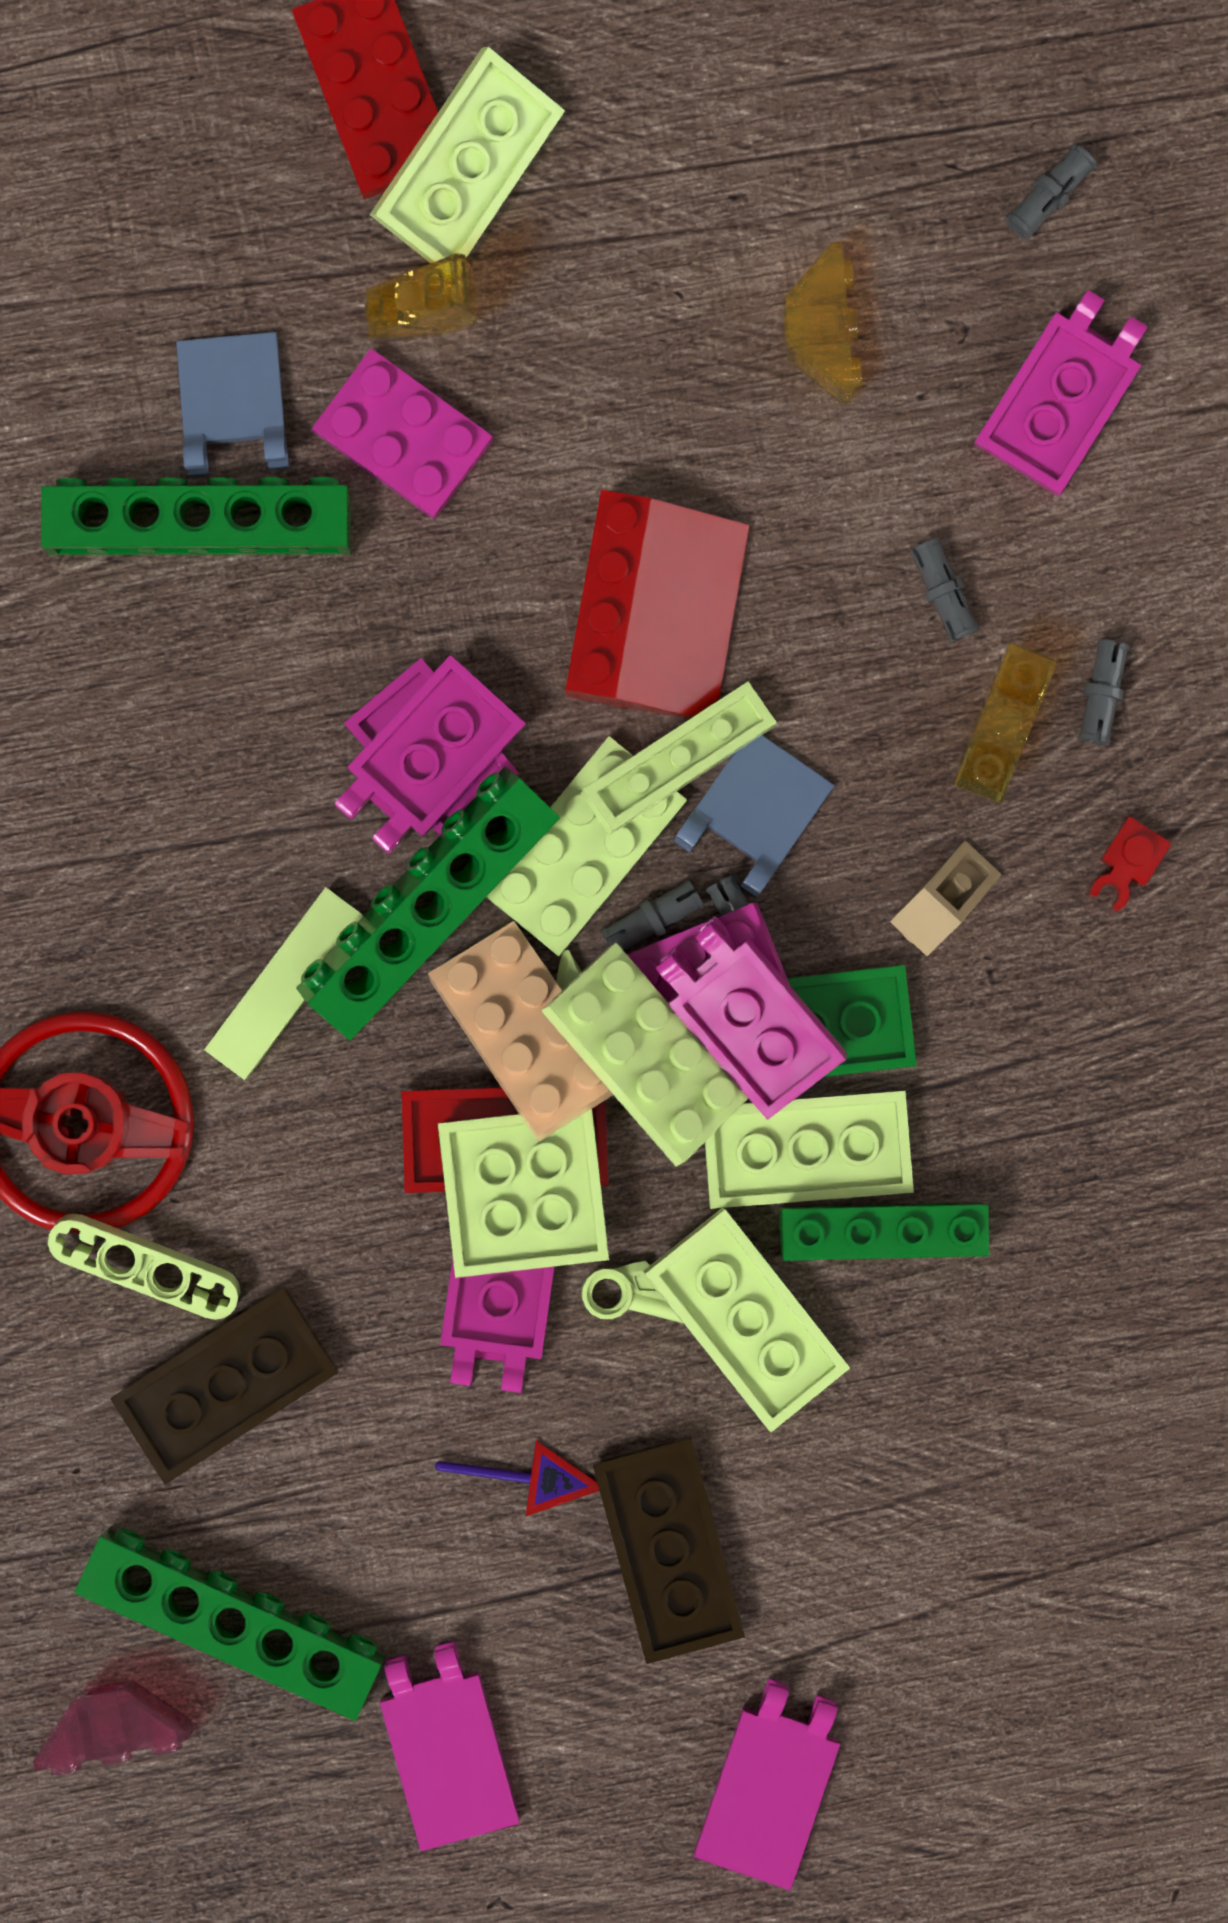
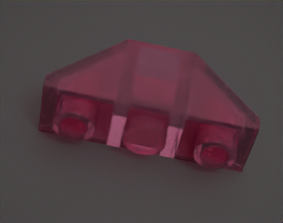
(110, 1725)

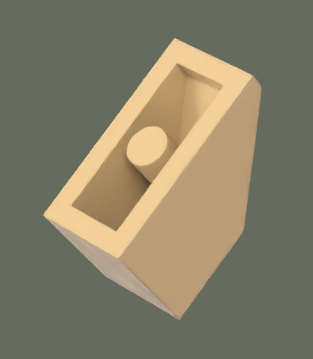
(946, 898)

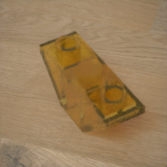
(424, 301)
(821, 325)
(1004, 723)

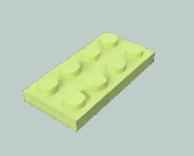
(467, 159)
(577, 861)
(645, 1054)
(811, 1151)
(746, 1319)

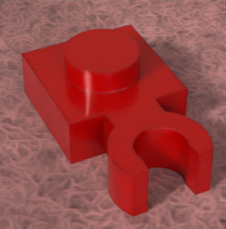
(1132, 857)

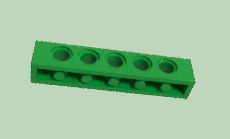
(67, 503)
(423, 930)
(108, 1585)

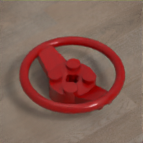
(113, 1125)

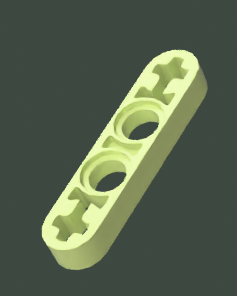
(141, 1275)

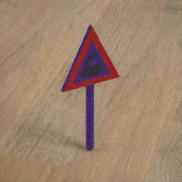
(550, 1480)

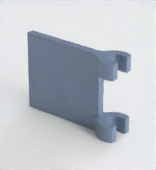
(231, 396)
(758, 807)

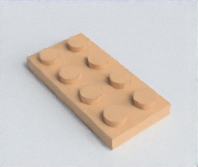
(498, 1002)

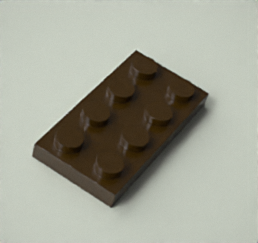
(224, 1385)
(668, 1550)

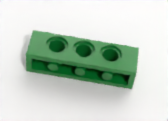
(884, 1231)

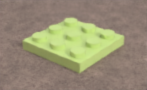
(521, 1198)

